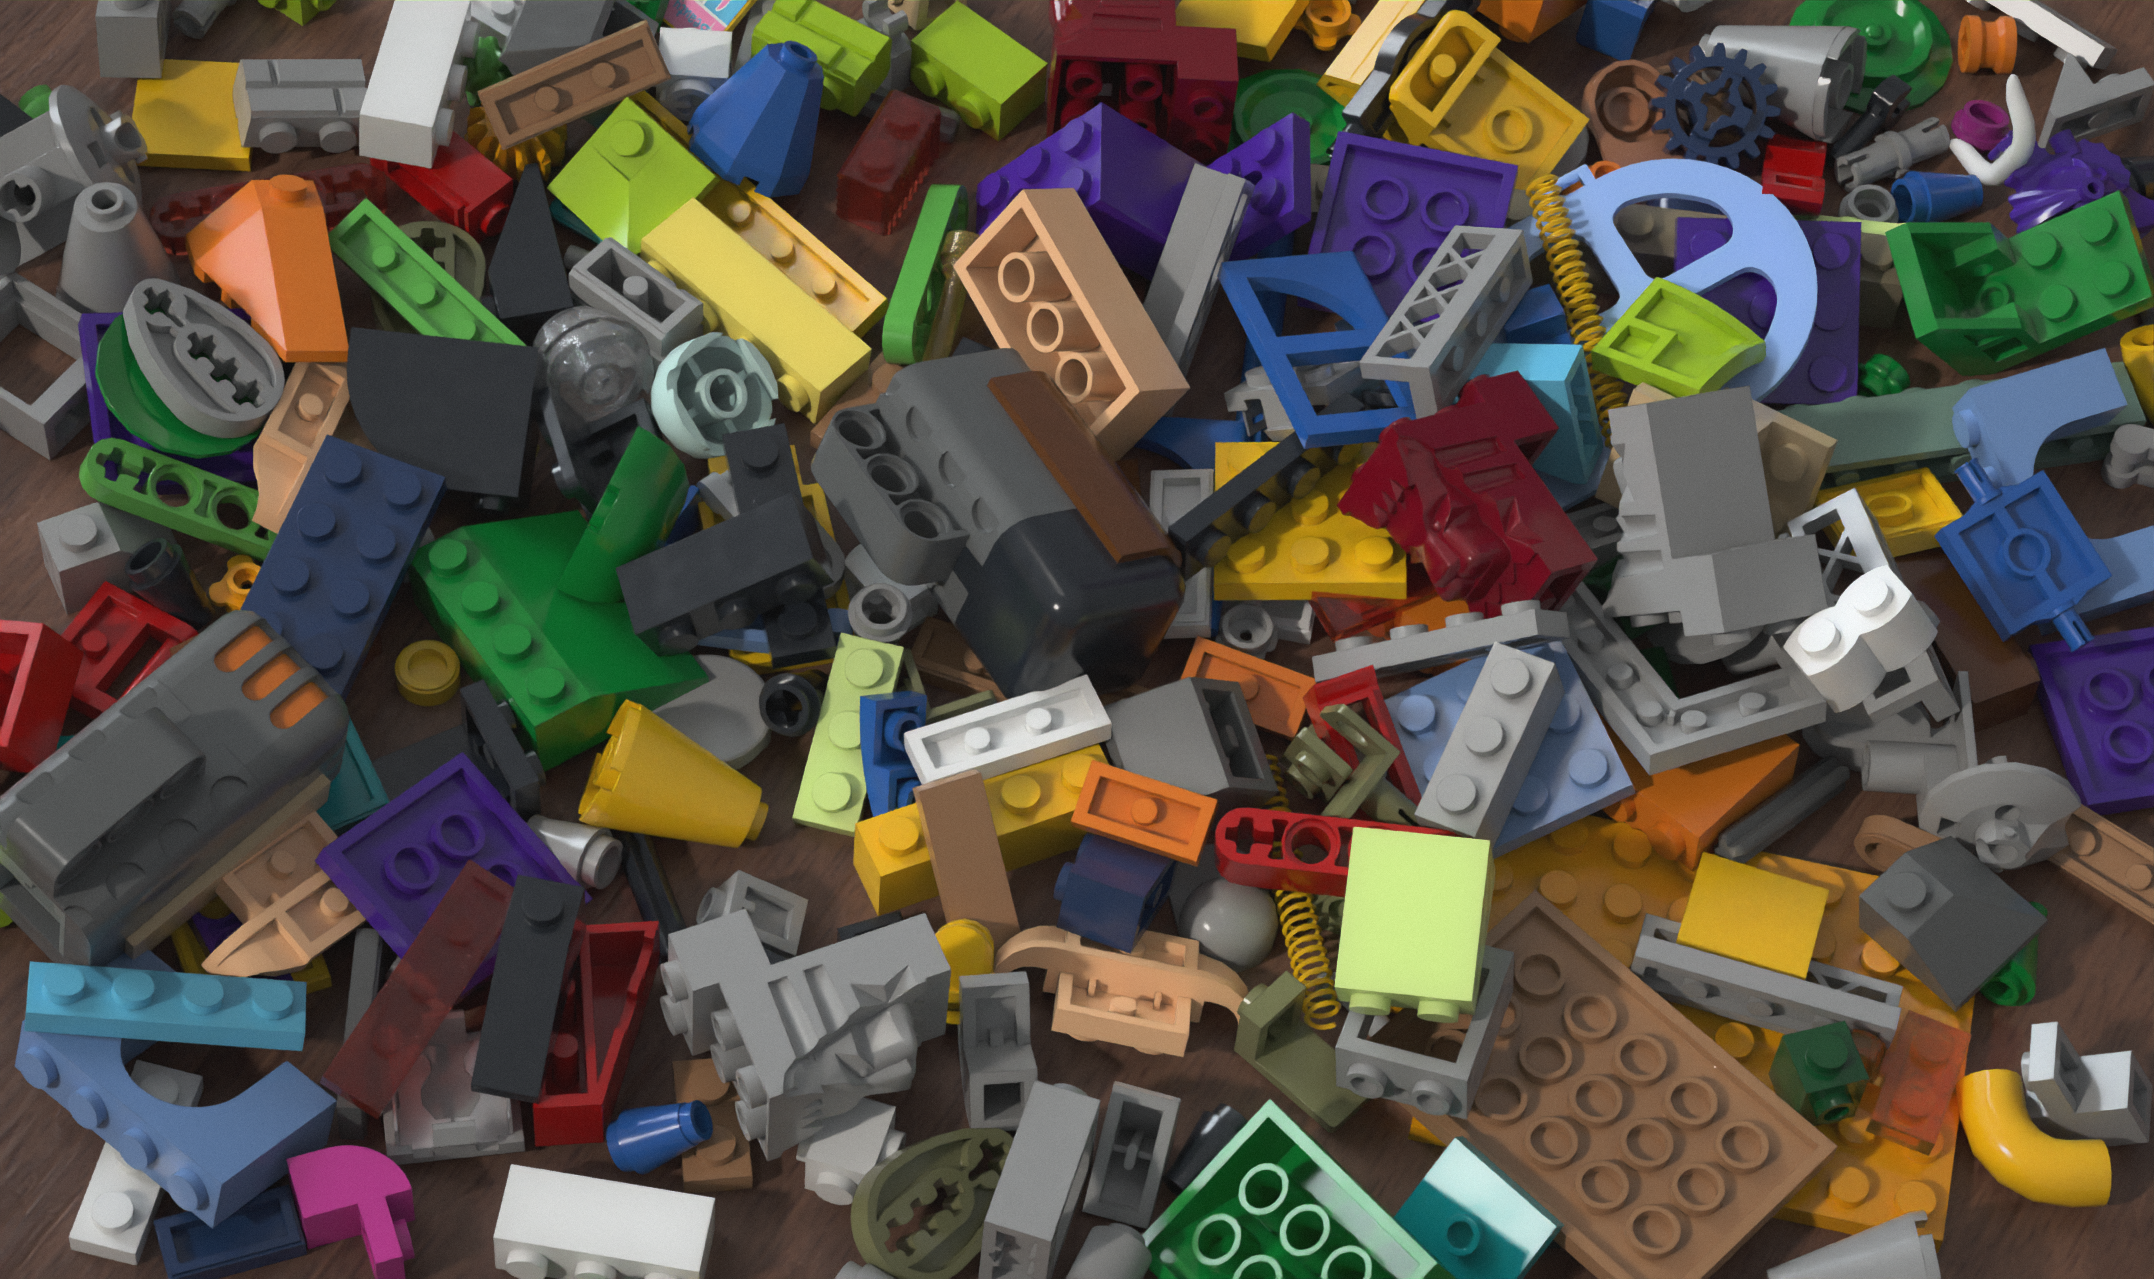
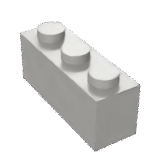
(1492, 745)

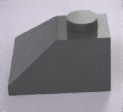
(1947, 919)

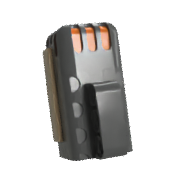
(168, 794)

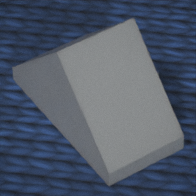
(1132, 1154)

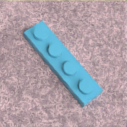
(165, 1006)

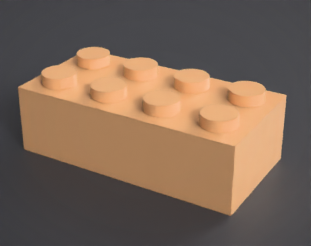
(1071, 312)

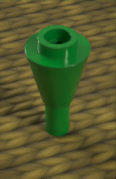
(2017, 979)

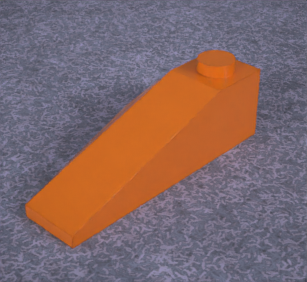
(276, 264)

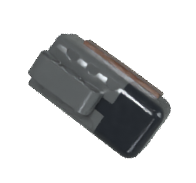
(1009, 518)

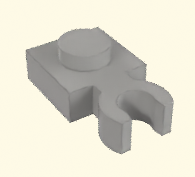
(879, 18)

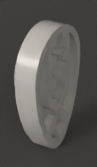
(185, 384)

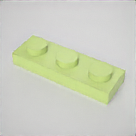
(834, 781)

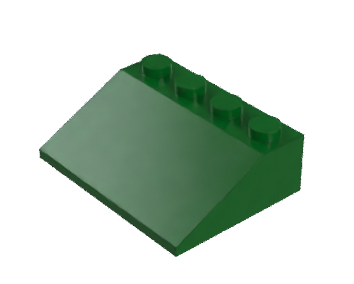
(545, 652)
(1282, 1211)

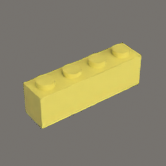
(753, 300)

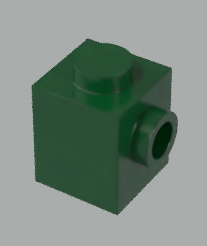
(1820, 1073)

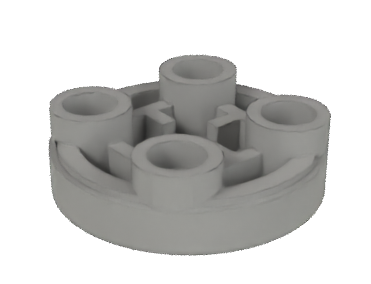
(723, 712)

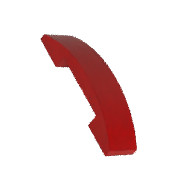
(1794, 173)

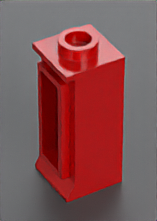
(458, 189)
(1350, 689)

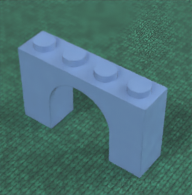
(2016, 415)
(202, 1156)

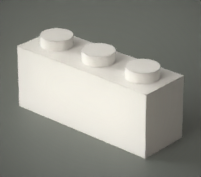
(417, 80)
(599, 1229)

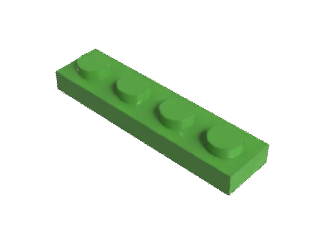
(411, 279)

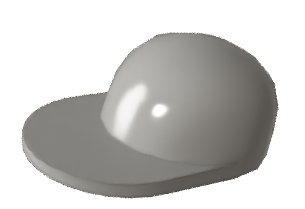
(1226, 918)

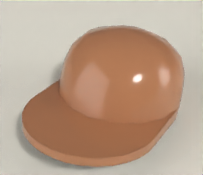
(1619, 113)

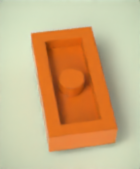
(1270, 690)
(1144, 813)

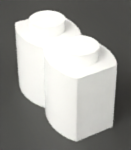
(1861, 638)

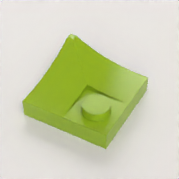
(630, 177)
(1677, 343)

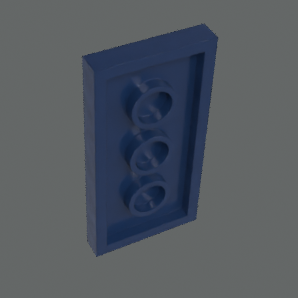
(344, 555)

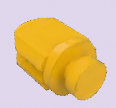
(968, 952)

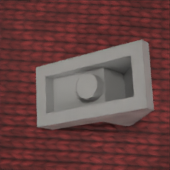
(2095, 108)

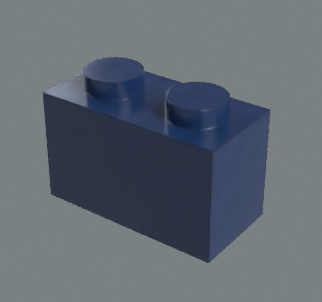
(1112, 891)

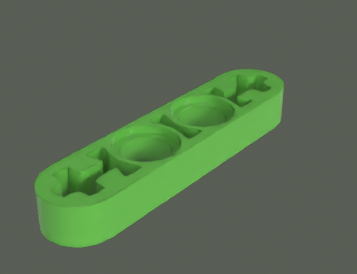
(921, 276)
(203, 489)

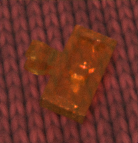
(1912, 1079)

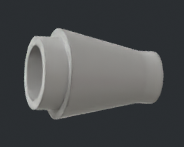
(880, 613)
(584, 850)

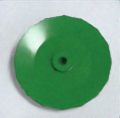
(1900, 39)
(1277, 93)
(141, 409)

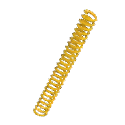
(1576, 284)
(1294, 929)

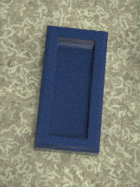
(250, 1238)

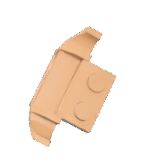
(310, 407)
(285, 906)
(1123, 996)

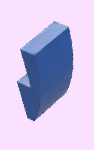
(884, 758)

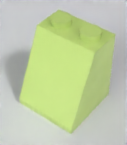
(1414, 923)

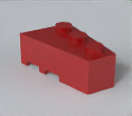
(597, 1032)

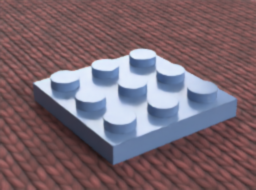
(1571, 772)

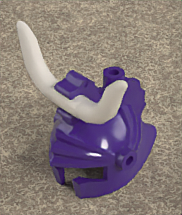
(2048, 182)

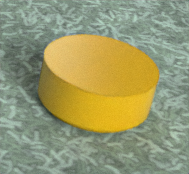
(427, 672)

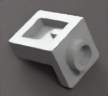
(773, 910)

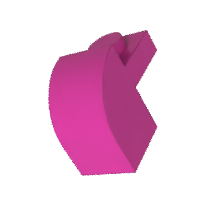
(353, 1194)

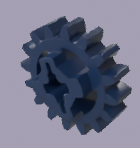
(1691, 94)

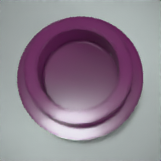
(1980, 124)

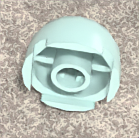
(711, 391)

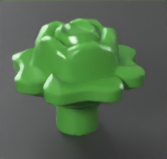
(484, 69)

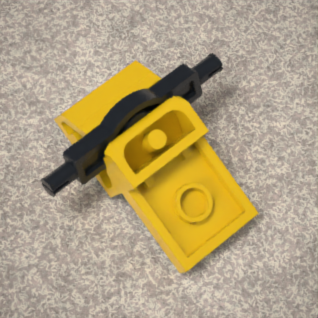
(1440, 81)

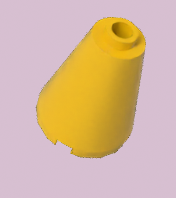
(668, 785)

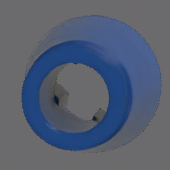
(1935, 196)
(656, 1134)

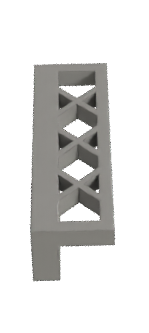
(1191, 259)
(1468, 313)
(1872, 551)
(1759, 994)

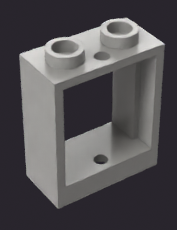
(64, 406)
(1429, 1082)
(1040, 1184)

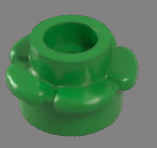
(1881, 377)

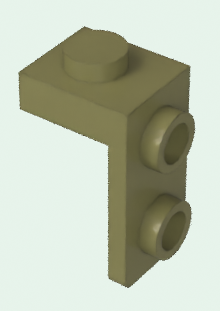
(1315, 767)
(1292, 1054)

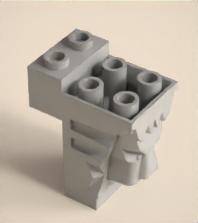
(1702, 524)
(809, 1029)

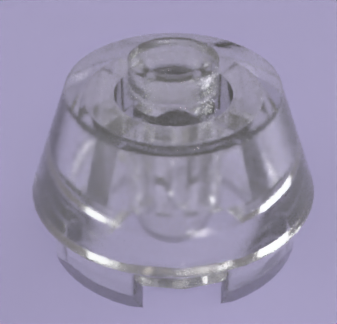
(595, 360)

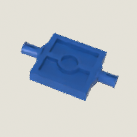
(2023, 555)

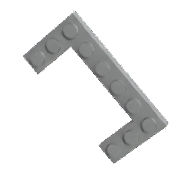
(1641, 706)

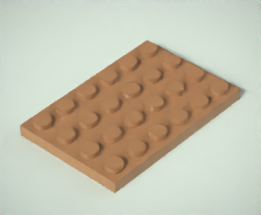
(1618, 1110)

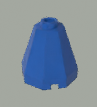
(763, 120)

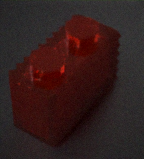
(888, 162)

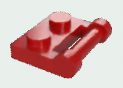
(110, 635)

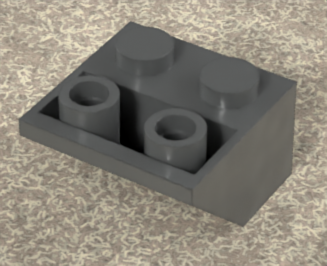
(559, 26)
(1194, 739)

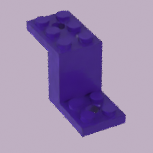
(1138, 180)

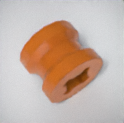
(1987, 44)

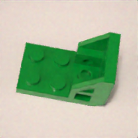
(2004, 299)

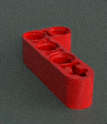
(1293, 831)

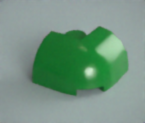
(629, 520)

